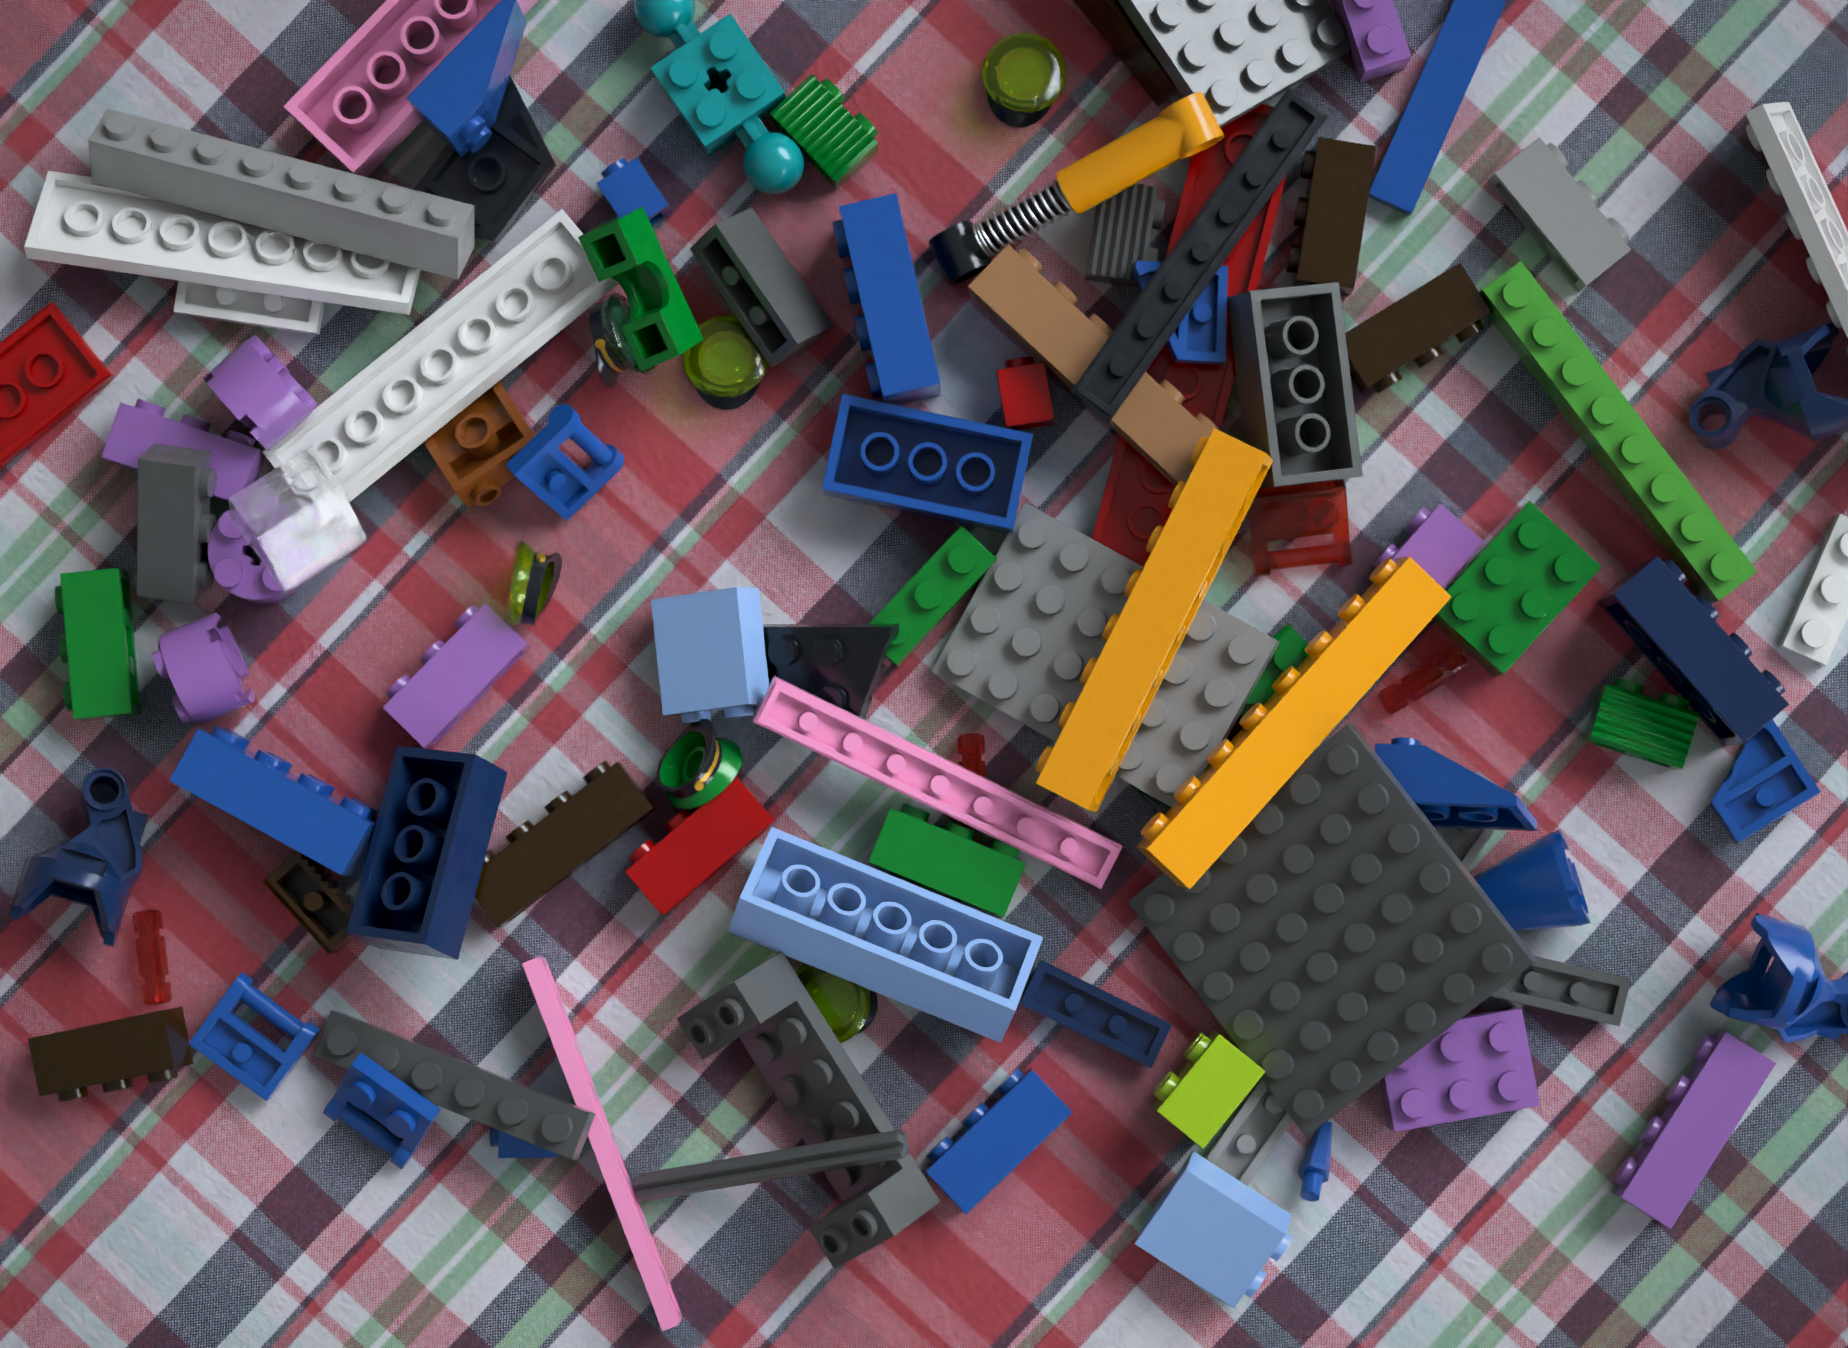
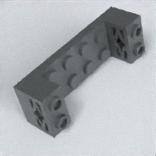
(821, 1097)

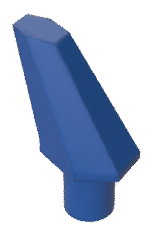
(1316, 1163)

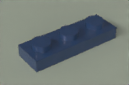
(1095, 1013)

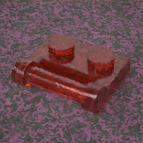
(1299, 513)

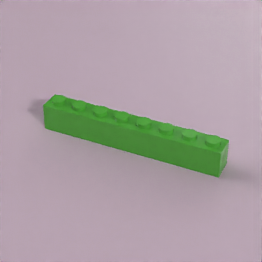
(1616, 434)

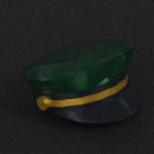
(610, 345)

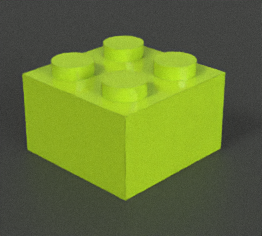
(1206, 1087)

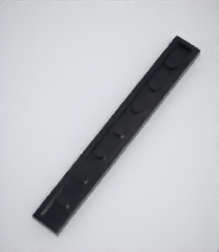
(1197, 255)

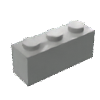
(1560, 213)

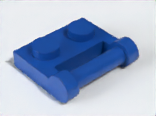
(554, 474)
(246, 1051)
(389, 1102)

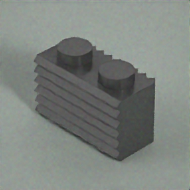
(1123, 234)

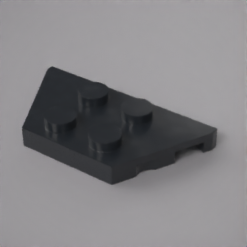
(497, 176)
(830, 660)

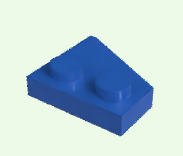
(1202, 331)
(1762, 785)

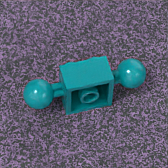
(771, 160)

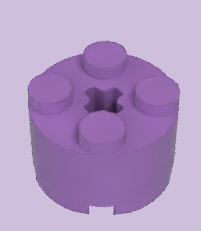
(260, 392)
(236, 569)
(203, 670)

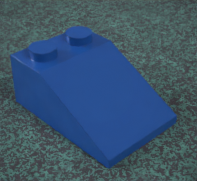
(468, 86)
(1451, 793)

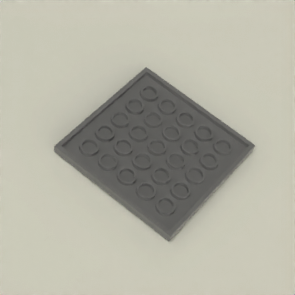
(1335, 932)

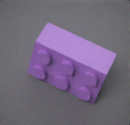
(1464, 1073)

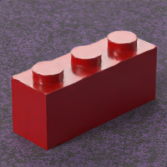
(698, 846)

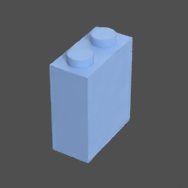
(710, 653)
(1215, 1230)

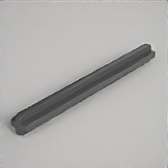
(771, 1165)

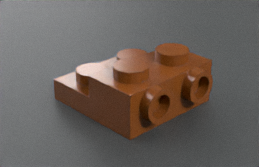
(479, 444)

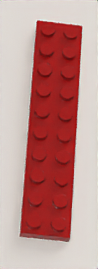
(1135, 490)

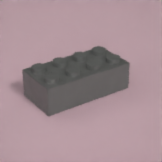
(1295, 382)

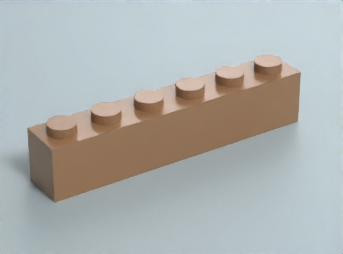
(1068, 341)

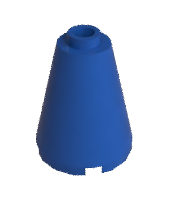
(1537, 886)

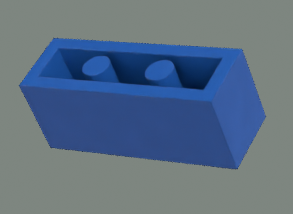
(996, 1138)

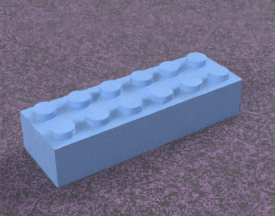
(885, 934)

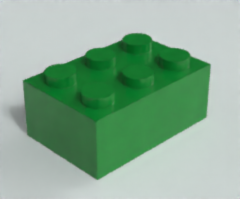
(1514, 589)

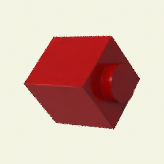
(1024, 394)

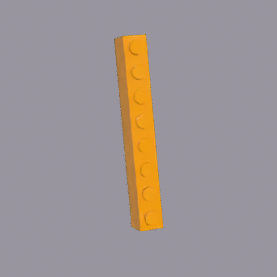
(1154, 619)
(1292, 721)

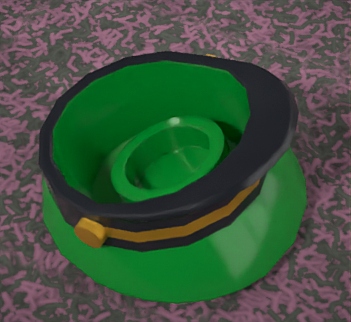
(698, 766)

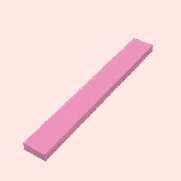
(937, 782)
(603, 1143)

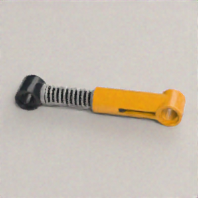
(1174, 135)

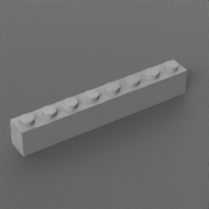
(282, 193)

